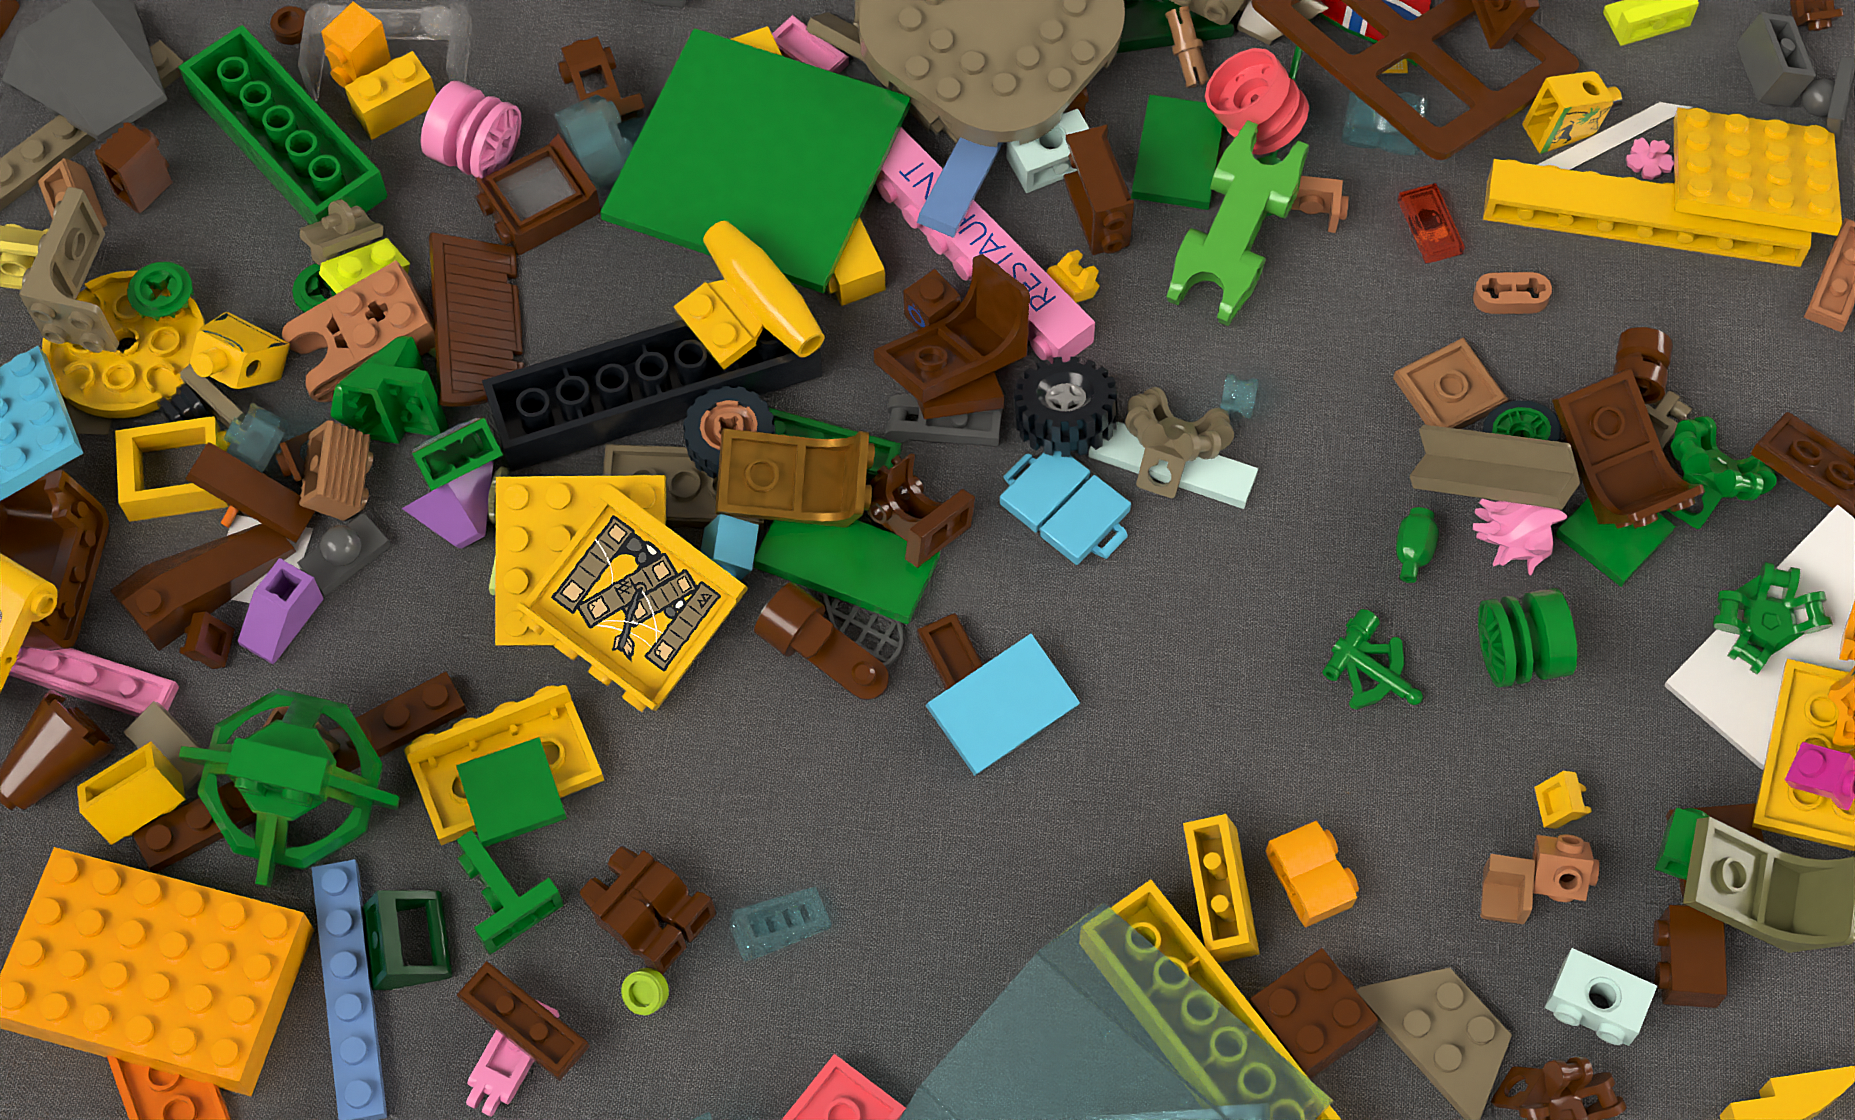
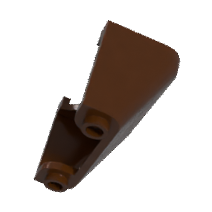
(60, 536)

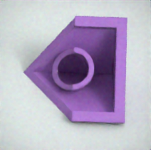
(457, 508)

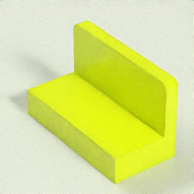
(1648, 18)

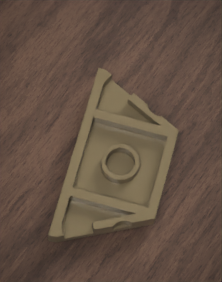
(1443, 1034)

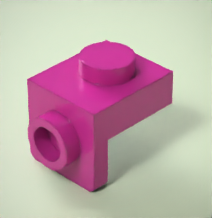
(1824, 774)

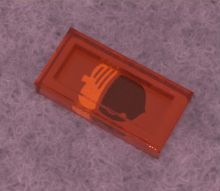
(1431, 223)

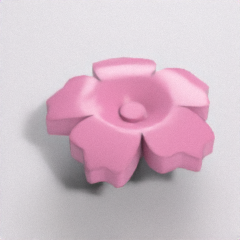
(1650, 159)

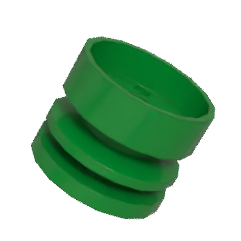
(1527, 637)

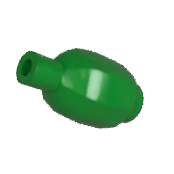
(1416, 542)

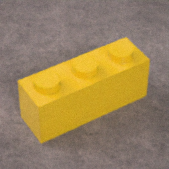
(1221, 888)

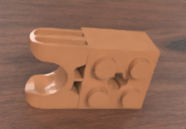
(359, 325)

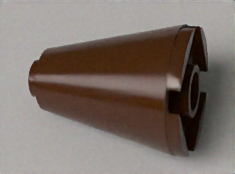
(50, 752)

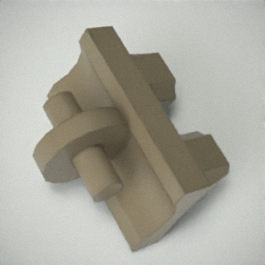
(339, 231)

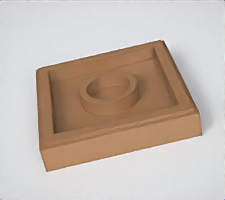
(1450, 387)

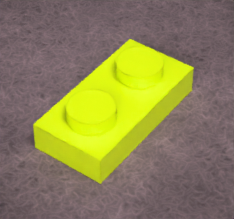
(358, 264)

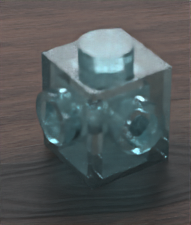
(255, 437)

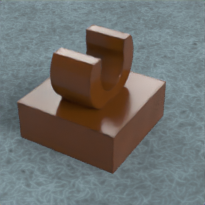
(208, 640)

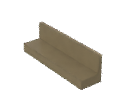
(1496, 467)

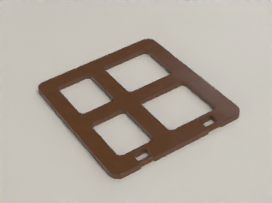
(1415, 41)

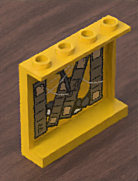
(631, 600)

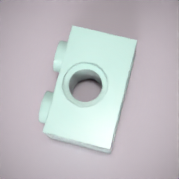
(1041, 166)
(1625, 993)

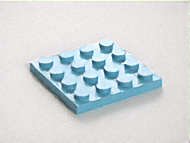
(33, 422)

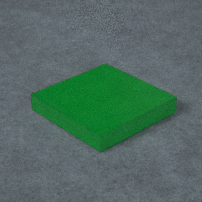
(1613, 549)
(511, 792)

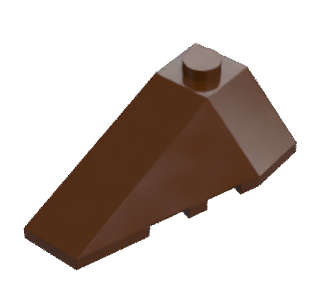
(198, 580)

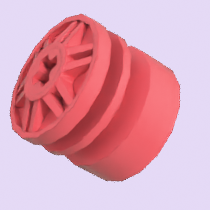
(1257, 90)

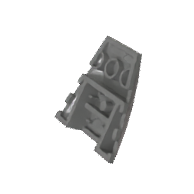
(87, 65)

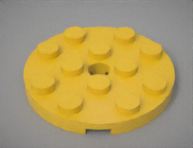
(129, 381)

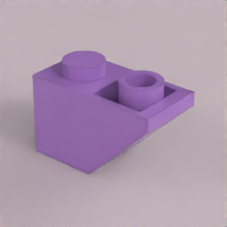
(278, 610)

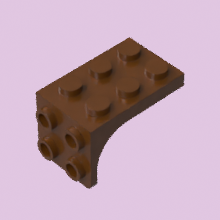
(972, 341)
(1620, 453)

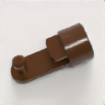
(796, 623)

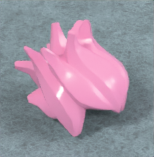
(1518, 530)

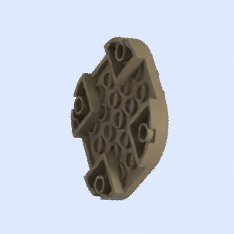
(991, 63)

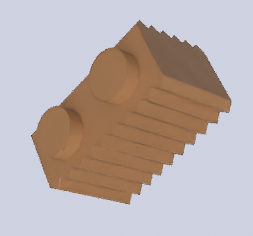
(336, 471)

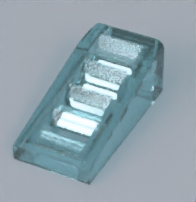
(769, 942)

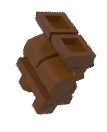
(638, 894)

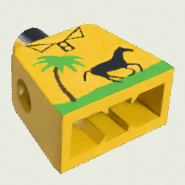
(1569, 109)

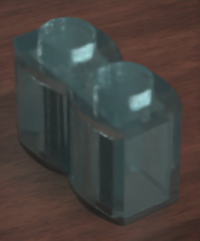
(1369, 130)

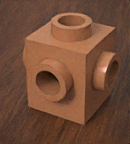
(1564, 867)

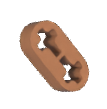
(1512, 293)

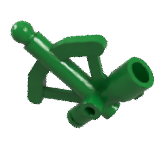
(1352, 654)

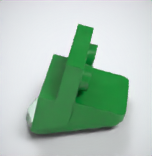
(390, 395)

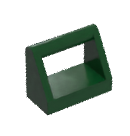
(384, 939)

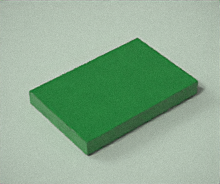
(1177, 153)

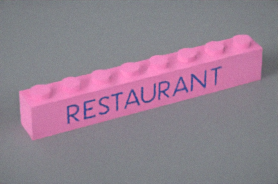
(1055, 320)

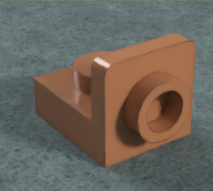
(1322, 196)

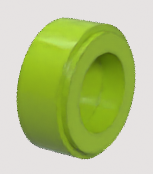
(645, 991)

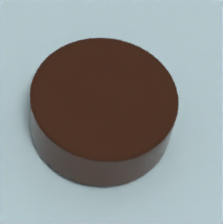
(288, 25)

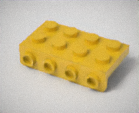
(545, 715)

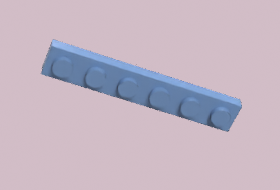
(348, 992)

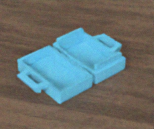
(1066, 505)

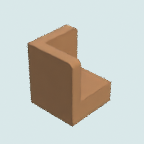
(1507, 889)

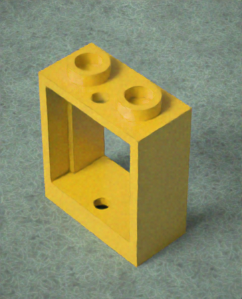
(171, 500)

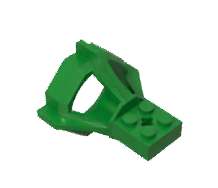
(286, 774)

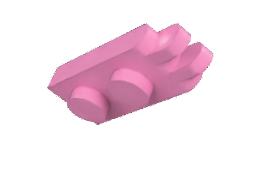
(499, 1072)

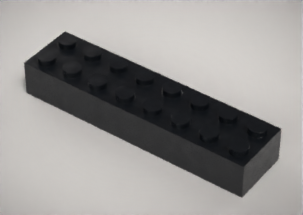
(626, 389)

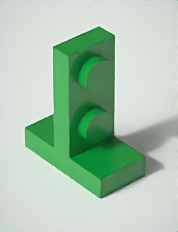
(512, 913)

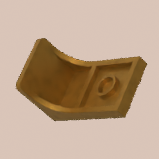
(794, 477)

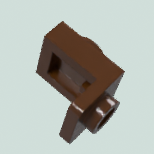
(1815, 13)

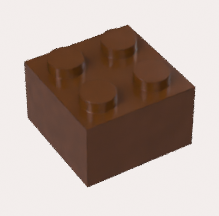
(1315, 1013)

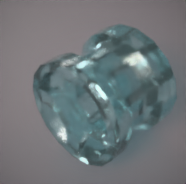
(1239, 395)

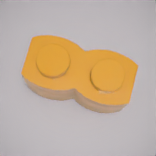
(1311, 873)

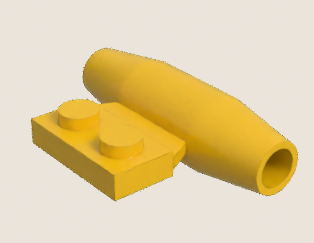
(751, 297)

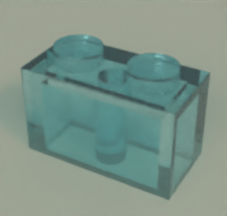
(595, 138)

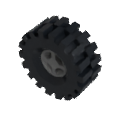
(1066, 406)

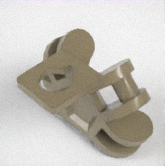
(1173, 438)

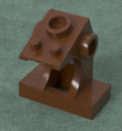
(587, 58)
(936, 523)

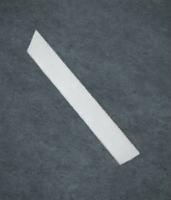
(1613, 136)

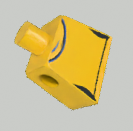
(238, 353)

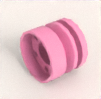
(470, 130)

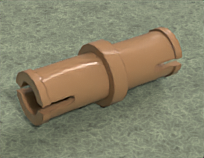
(1187, 47)

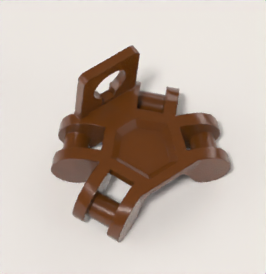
(1559, 1090)

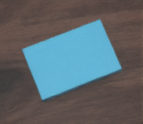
(1002, 704)

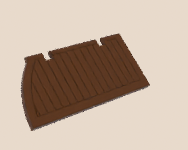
(473, 316)

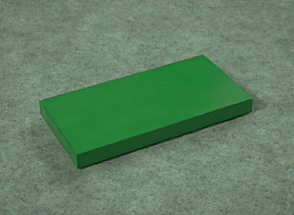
(849, 564)

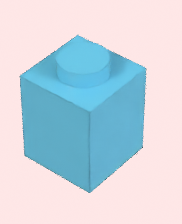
(730, 544)

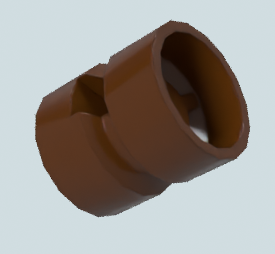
(1649, 356)

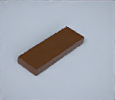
(250, 492)
(523, 1020)

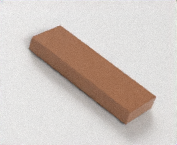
(1835, 290)

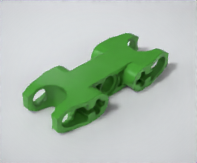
(1225, 251)

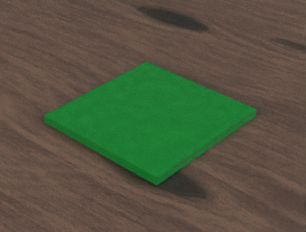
(761, 146)

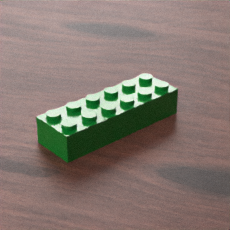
(280, 127)

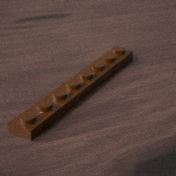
(385, 727)

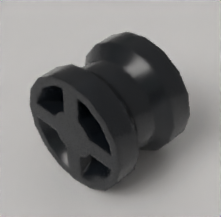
(182, 405)

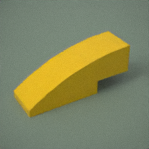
(1794, 1096)

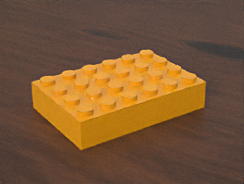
(152, 970)

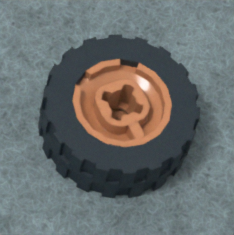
(719, 410)

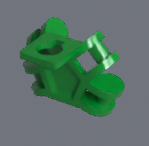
(1720, 475)
(1766, 619)

